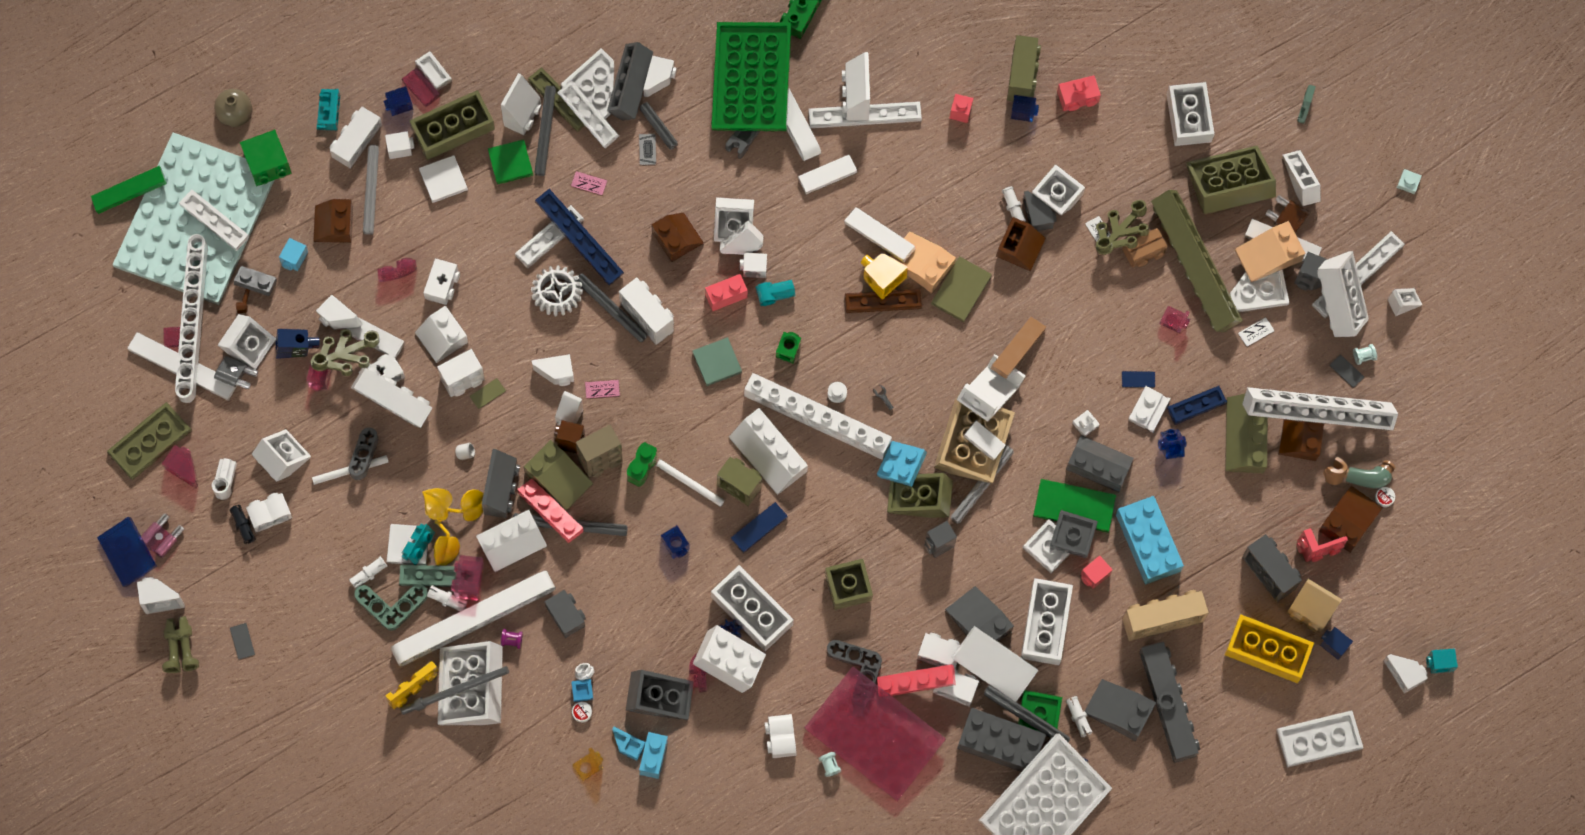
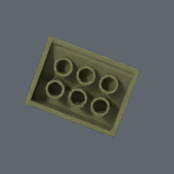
(1231, 179)

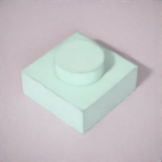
(1409, 181)

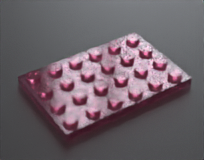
(875, 733)

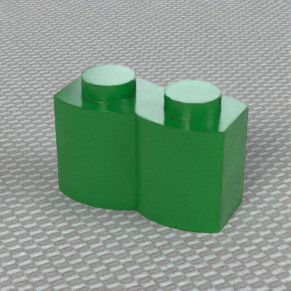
(638, 469)

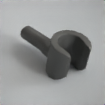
(883, 397)

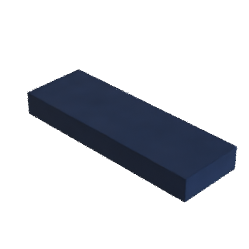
(1197, 405)
(759, 527)

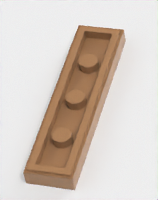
(1018, 347)

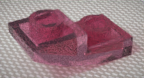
(404, 267)

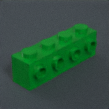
(800, 15)

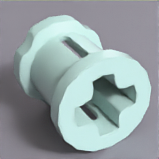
(1365, 354)
(830, 764)

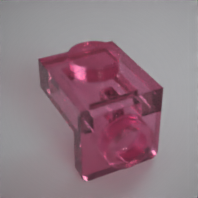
(1175, 319)

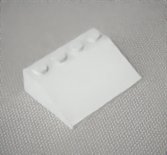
(476, 705)

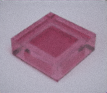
(171, 336)

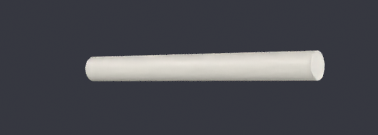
(344, 471)
(689, 482)

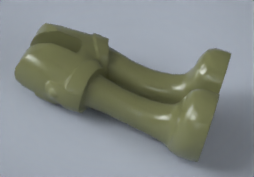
(182, 635)

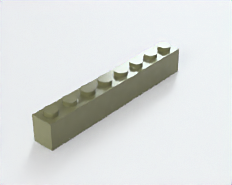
(1196, 261)

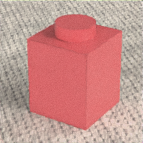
(961, 108)
(1095, 572)

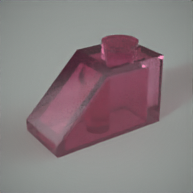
(181, 464)

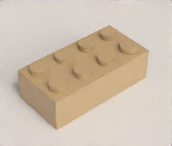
(1165, 615)

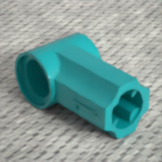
(770, 293)

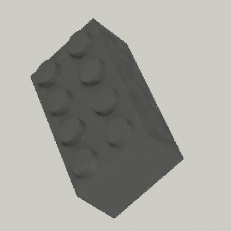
(1000, 740)

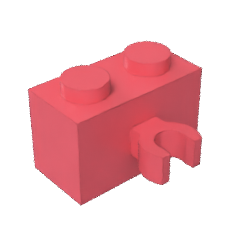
(1079, 93)

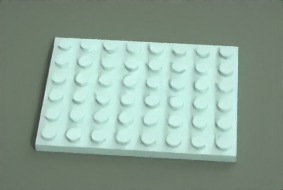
(161, 227)

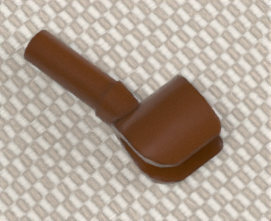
(242, 307)

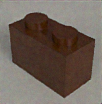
(568, 434)

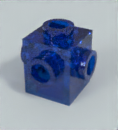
(1172, 444)

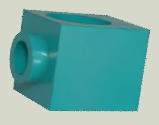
(1442, 660)

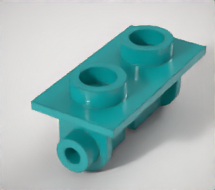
(422, 536)

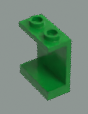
(265, 157)

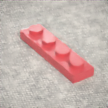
(550, 510)
(918, 680)

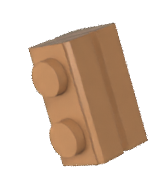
(1148, 247)

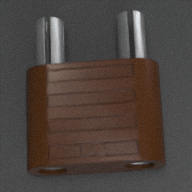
(1293, 213)

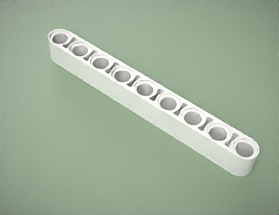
(194, 326)
(472, 618)

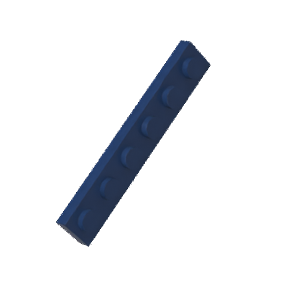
(579, 237)

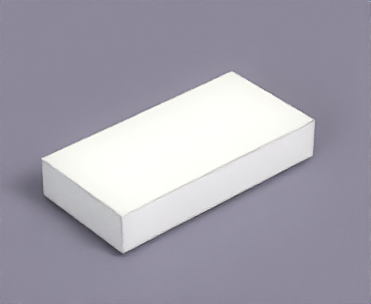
(433, 71)
(984, 440)

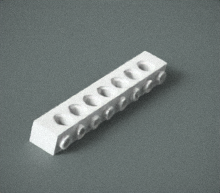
(1320, 408)
(817, 416)

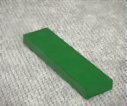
(128, 189)

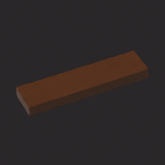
(893, 301)

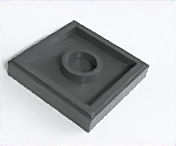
(1073, 534)

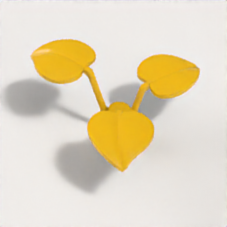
(436, 508)

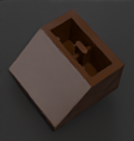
(1020, 244)

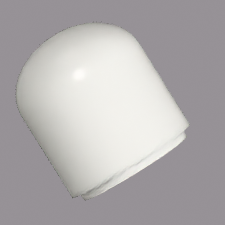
(462, 451)

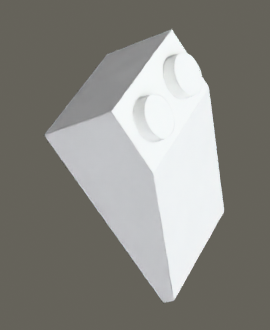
(520, 106)

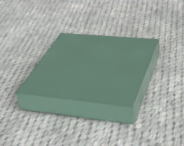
(717, 361)

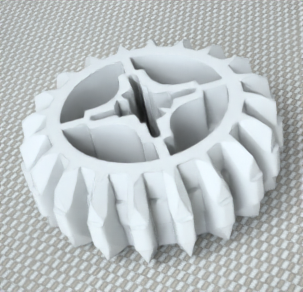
(549, 292)

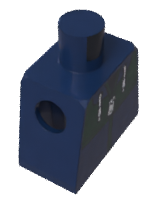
(294, 343)

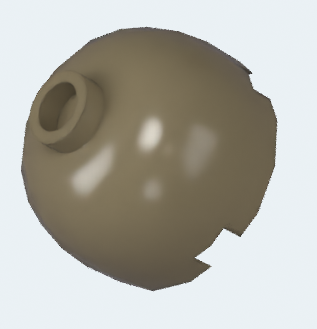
(233, 107)

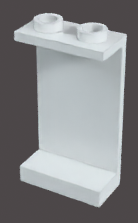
(990, 391)

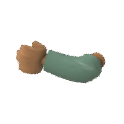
(1373, 478)

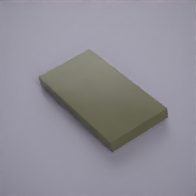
(149, 441)

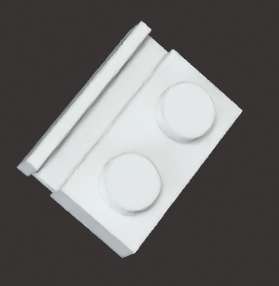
(1149, 409)

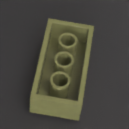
(452, 124)

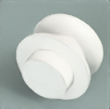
(837, 392)

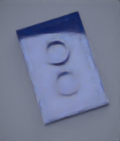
(127, 551)

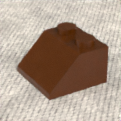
(333, 221)
(676, 235)
(1301, 439)

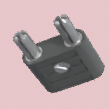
(231, 372)

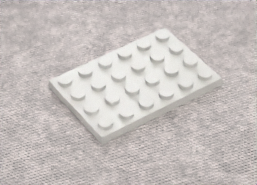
(1048, 795)

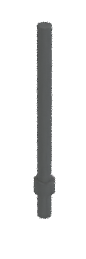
(421, 703)

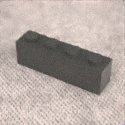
(630, 81)

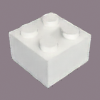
(461, 373)

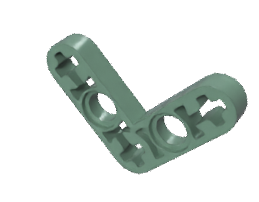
(388, 611)

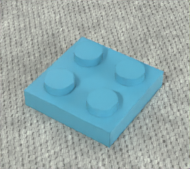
(902, 463)

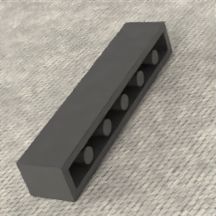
(1175, 722)

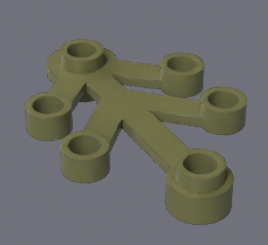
(1107, 244)
(322, 360)

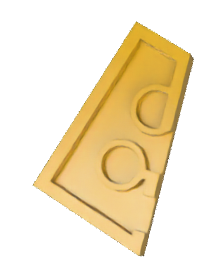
(407, 688)

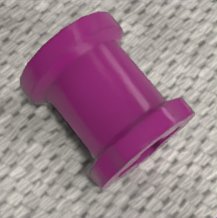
(505, 641)

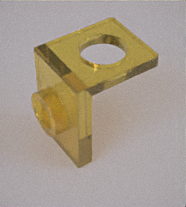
(594, 759)

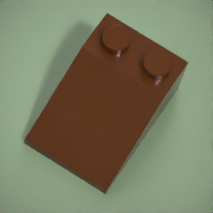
(1351, 518)

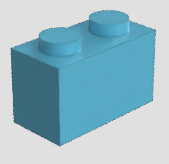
(653, 755)

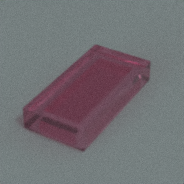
(420, 87)

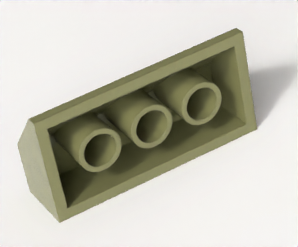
(1245, 438)

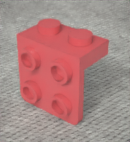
(1309, 547)

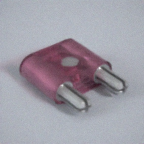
(158, 539)

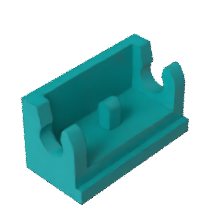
(328, 109)

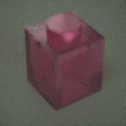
(318, 379)

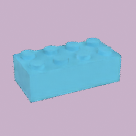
(1149, 540)

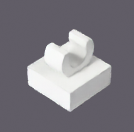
(1086, 423)

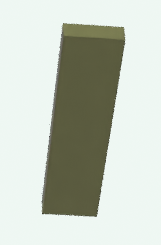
(539, 81)

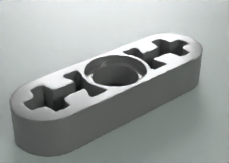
(365, 461)

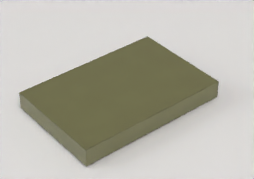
(961, 289)

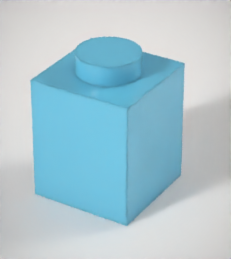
(293, 255)

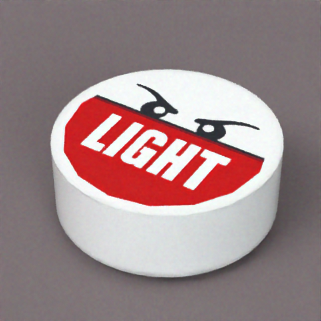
(1385, 497)
(582, 712)

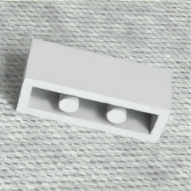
(355, 137)

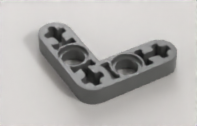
(866, 668)

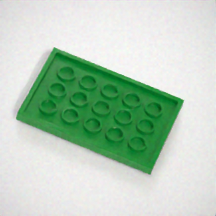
(751, 76)

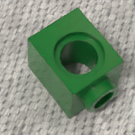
(785, 354)

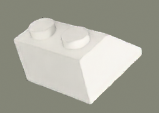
(1059, 190)
(731, 215)
(441, 334)
(246, 341)
(280, 454)
(157, 597)

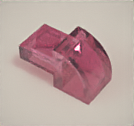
(700, 678)

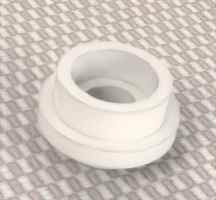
(584, 671)

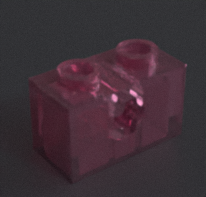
(468, 566)

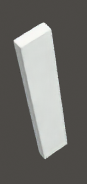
(878, 115)
(1369, 264)
(168, 360)

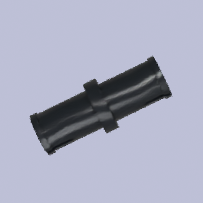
(242, 524)

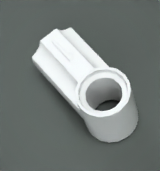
(224, 477)

